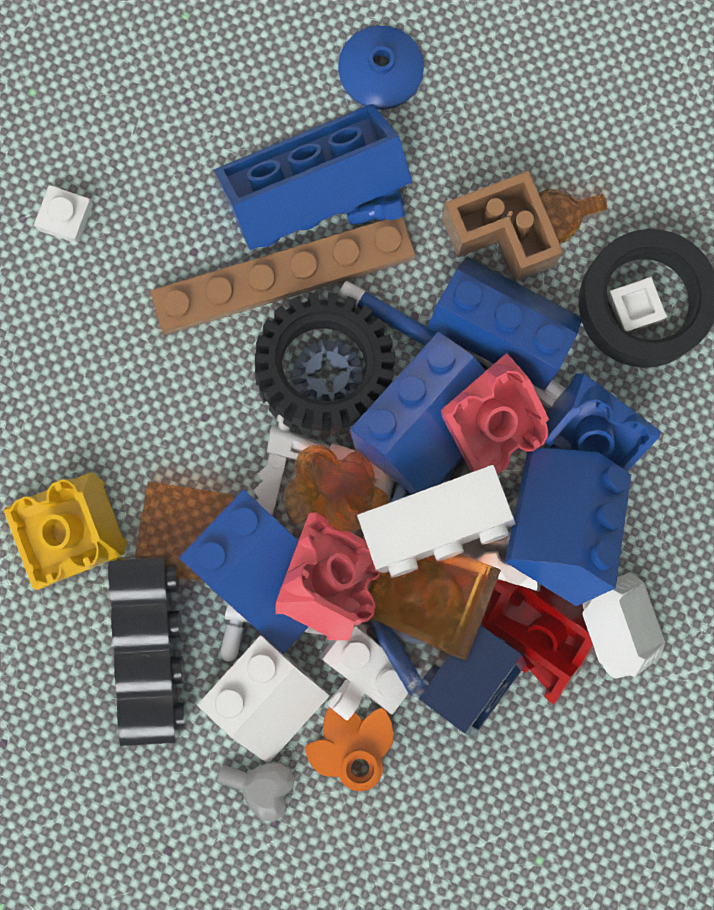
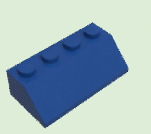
(314, 176)

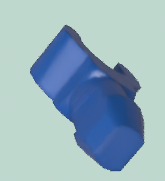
(380, 209)

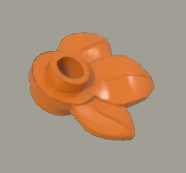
(350, 741)

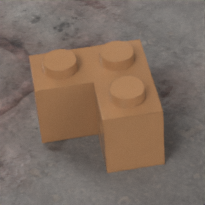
(505, 215)

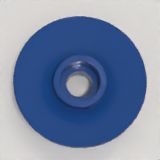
(381, 85)

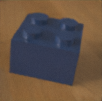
(472, 688)

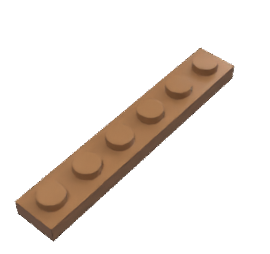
(282, 275)

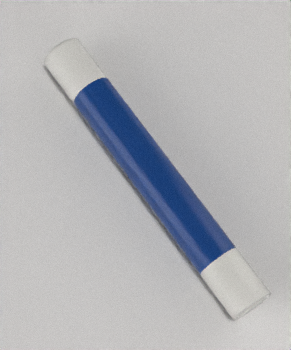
(387, 313)

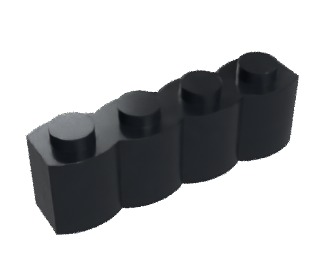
(145, 650)

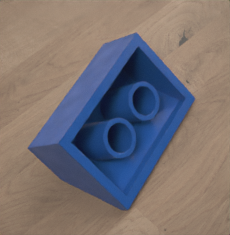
(503, 317)
(405, 424)
(570, 522)

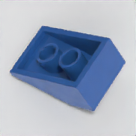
(245, 563)

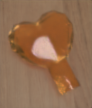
(567, 212)

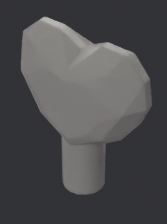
(262, 788)

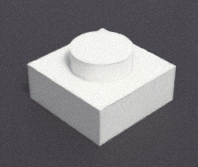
(63, 214)
(636, 305)

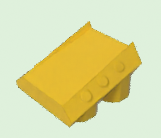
(65, 530)

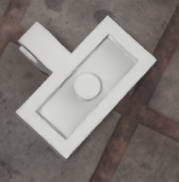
(366, 672)

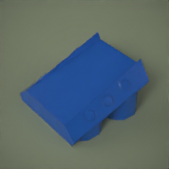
(596, 421)

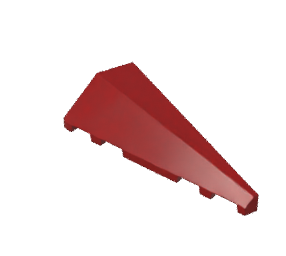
(543, 630)

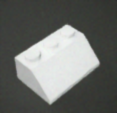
(437, 522)

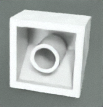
(263, 699)

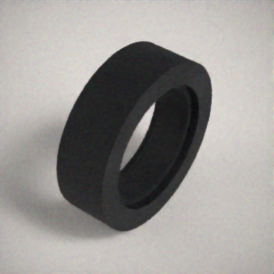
(675, 253)

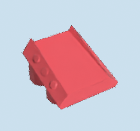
(496, 417)
(328, 580)

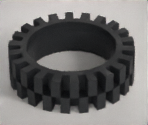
(331, 315)

